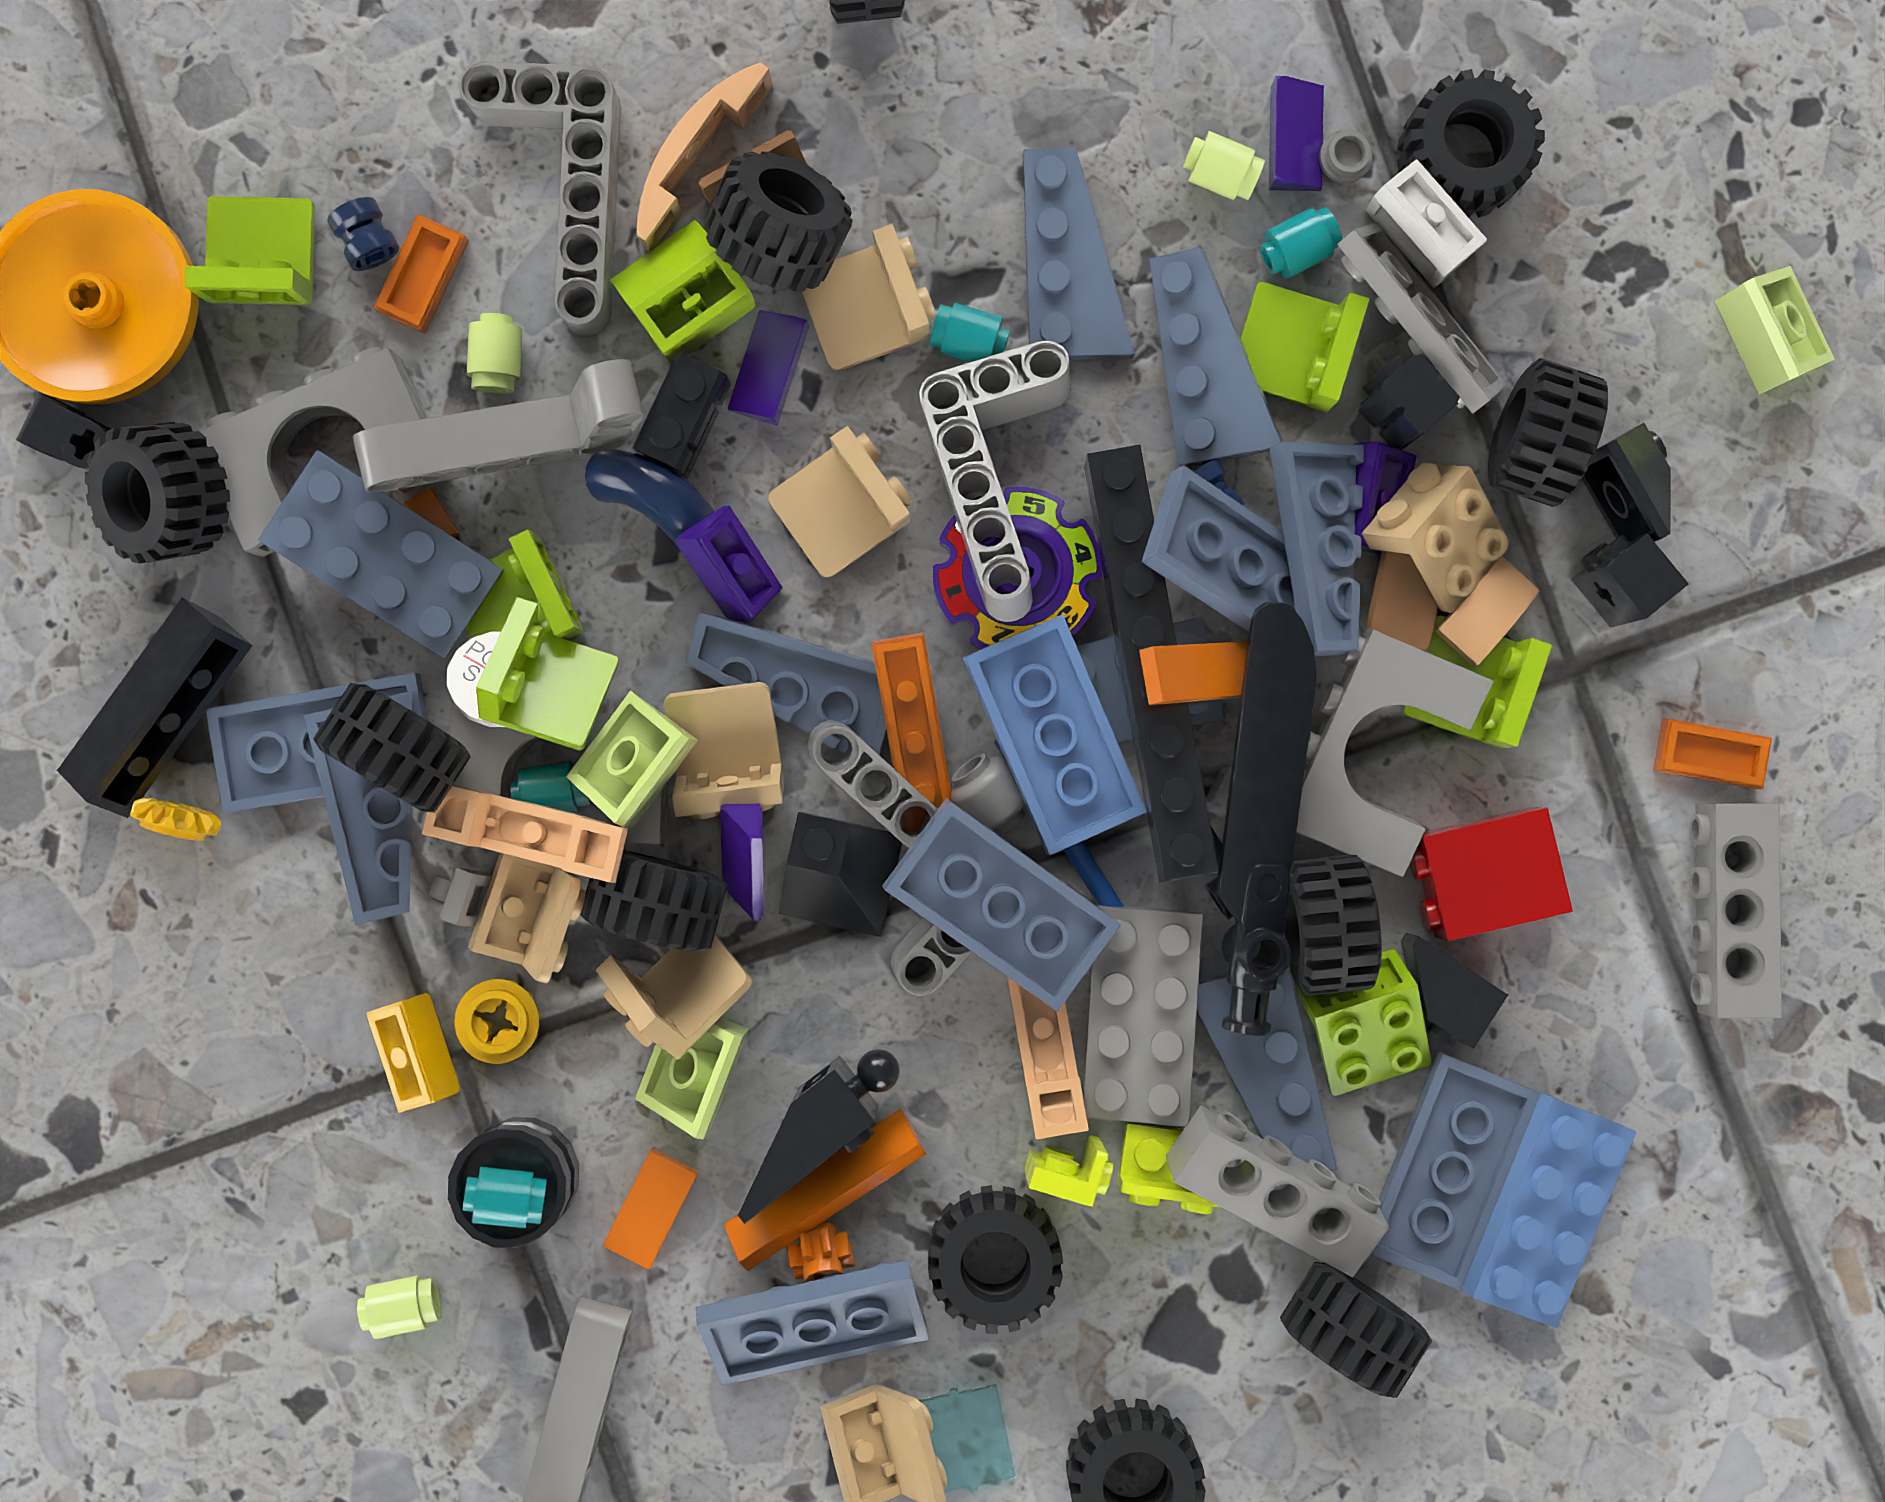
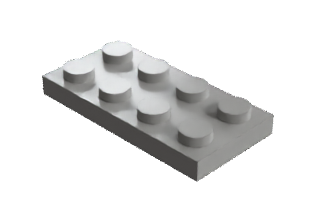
(1409, 300)
(1144, 1018)

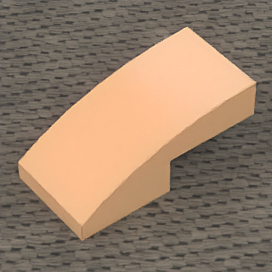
(1487, 612)

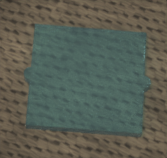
(970, 1437)

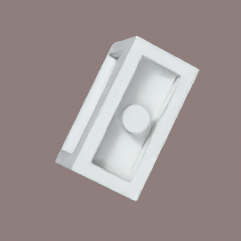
(1425, 223)

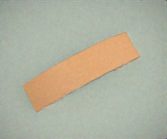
(732, 98)
(529, 832)
(1048, 1065)

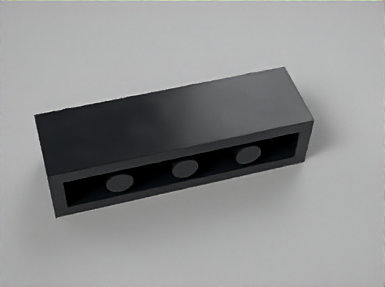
(154, 708)

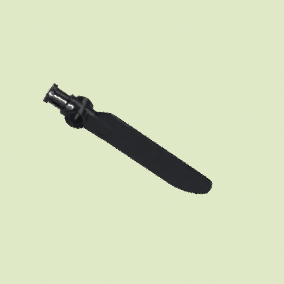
(1265, 808)

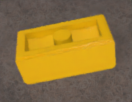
(413, 1052)

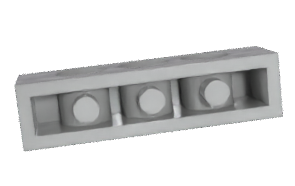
(1756, 932)
(1338, 1237)

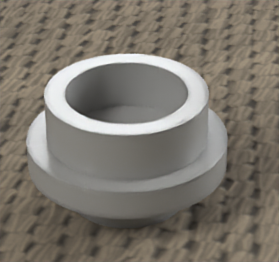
(1345, 156)

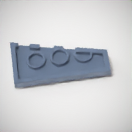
(1066, 262)
(1209, 379)
(1318, 524)
(804, 678)
(368, 832)
(1271, 1070)

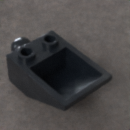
(823, 1117)

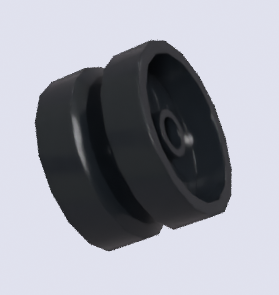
(519, 1146)

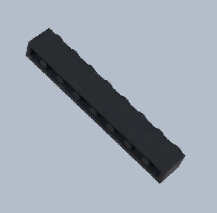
(1143, 620)

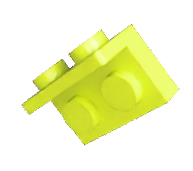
(1146, 1172)
(1060, 1176)

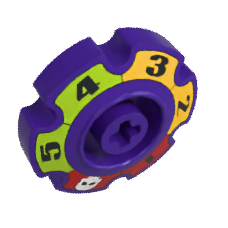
(1058, 557)

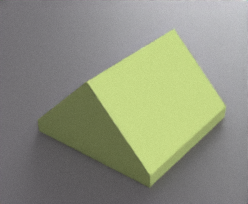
(1774, 329)
(631, 760)
(693, 1086)

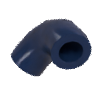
(648, 488)

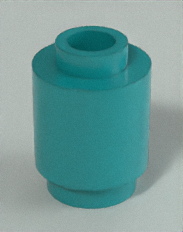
(1300, 242)
(968, 333)
(549, 787)
(505, 1197)

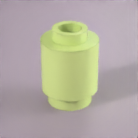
(1223, 166)
(494, 353)
(399, 1306)

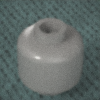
(988, 792)

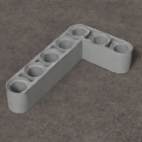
(578, 176)
(592, 418)
(974, 470)
(887, 808)
(578, 1402)

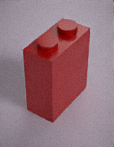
(1490, 874)

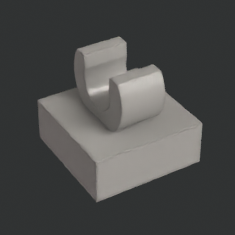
(461, 895)

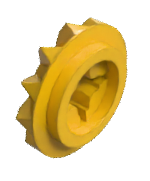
(175, 819)
(475, 1031)

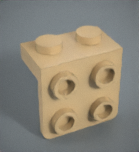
(870, 303)
(841, 504)
(1445, 528)
(735, 749)
(528, 915)
(677, 995)
(883, 1447)

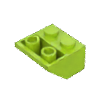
(683, 292)

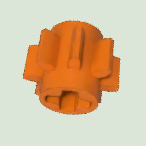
(820, 1253)

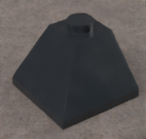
(1632, 484)
(839, 873)

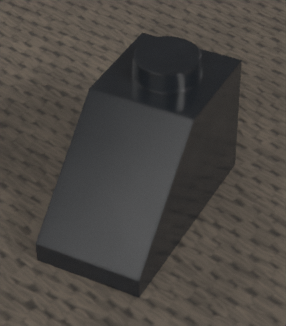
(1451, 995)

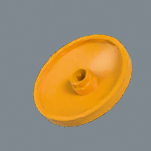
(92, 297)

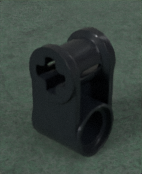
(60, 431)

